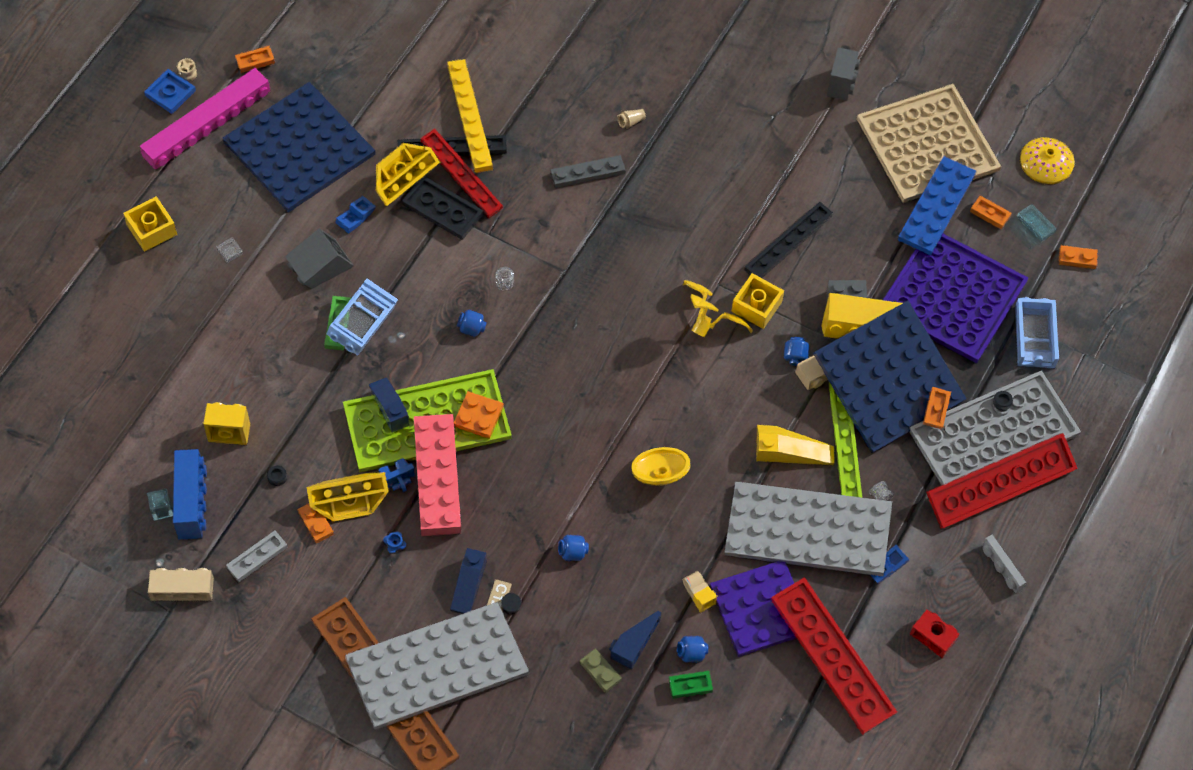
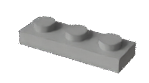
(256, 556)
(1003, 564)

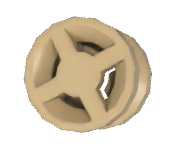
(189, 65)

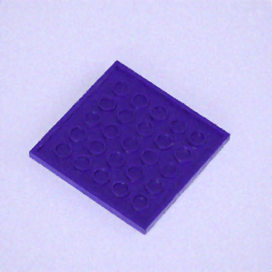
(958, 295)

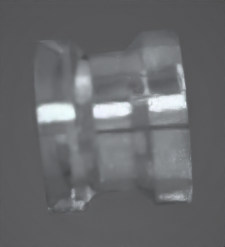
(504, 283)
(881, 492)

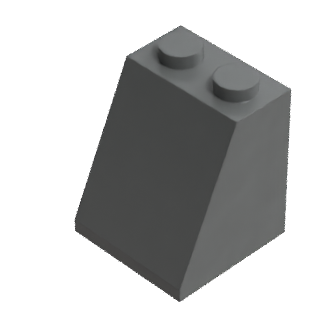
(318, 259)

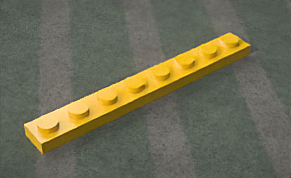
(470, 116)

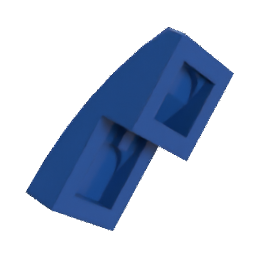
(357, 214)
(894, 561)

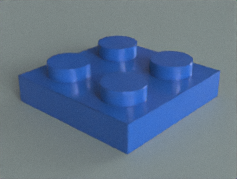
(170, 91)

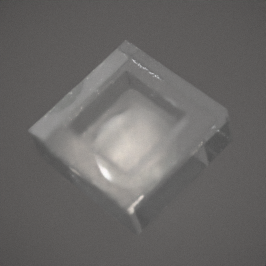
(229, 250)

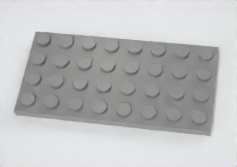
(982, 434)
(809, 528)
(436, 665)

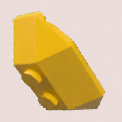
(402, 170)
(348, 496)

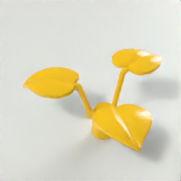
(703, 322)

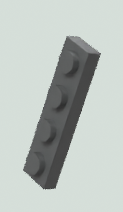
(587, 171)

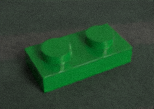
(690, 684)

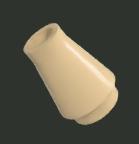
(630, 118)

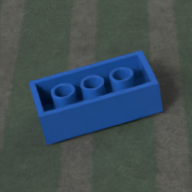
(189, 494)

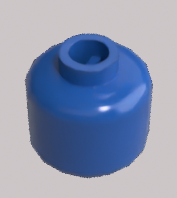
(471, 323)
(796, 350)
(573, 547)
(692, 649)

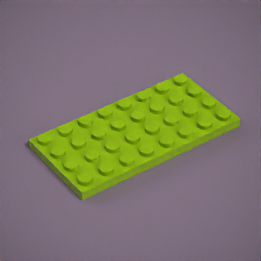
(378, 447)

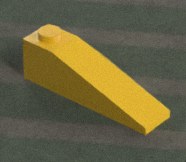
(785, 446)

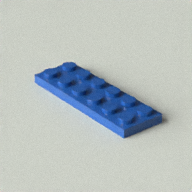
(937, 205)

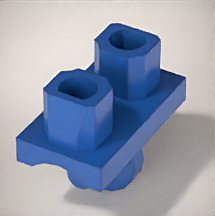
(399, 477)

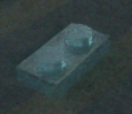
(1036, 222)

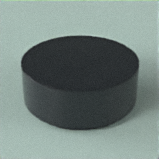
(1002, 400)
(277, 475)
(511, 603)

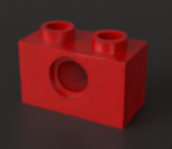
(940, 643)

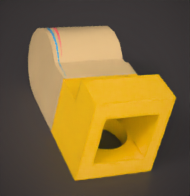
(699, 591)

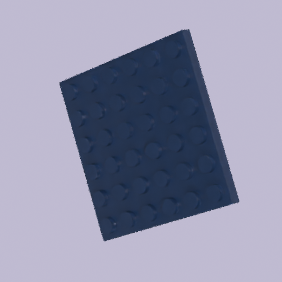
(299, 146)
(887, 374)

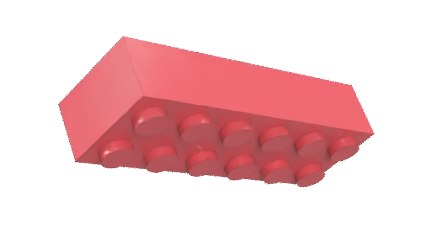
(437, 475)

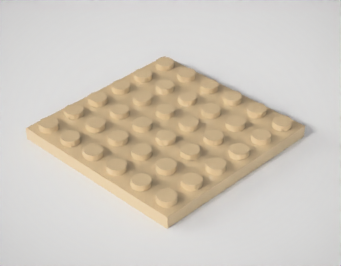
(917, 134)

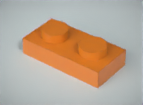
(255, 59)
(990, 212)
(1078, 257)
(936, 408)
(315, 523)

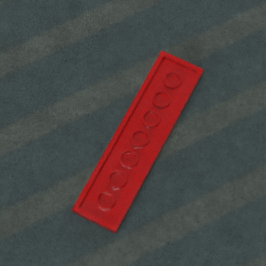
(1001, 480)
(833, 656)

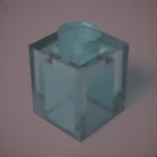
(160, 504)

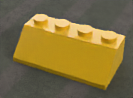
(848, 313)

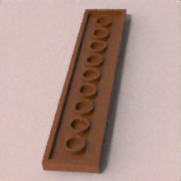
(416, 735)

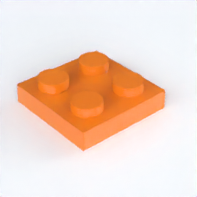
(478, 414)

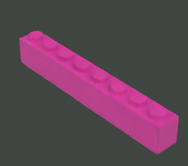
(205, 118)

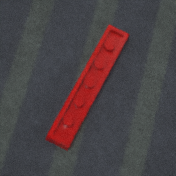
(462, 173)

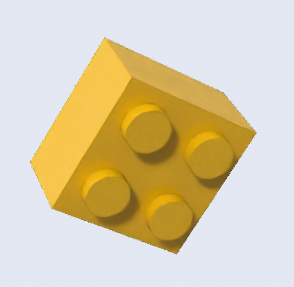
(150, 223)
(757, 301)
(227, 423)

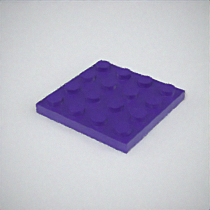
(747, 607)

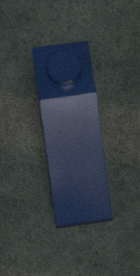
(390, 404)
(468, 580)
(633, 641)

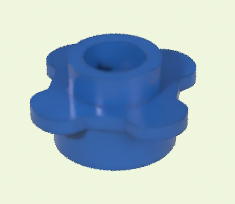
(395, 536)

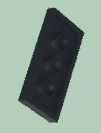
(442, 207)

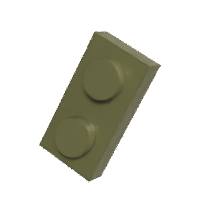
(600, 670)

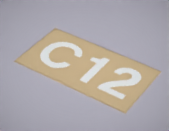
(498, 591)

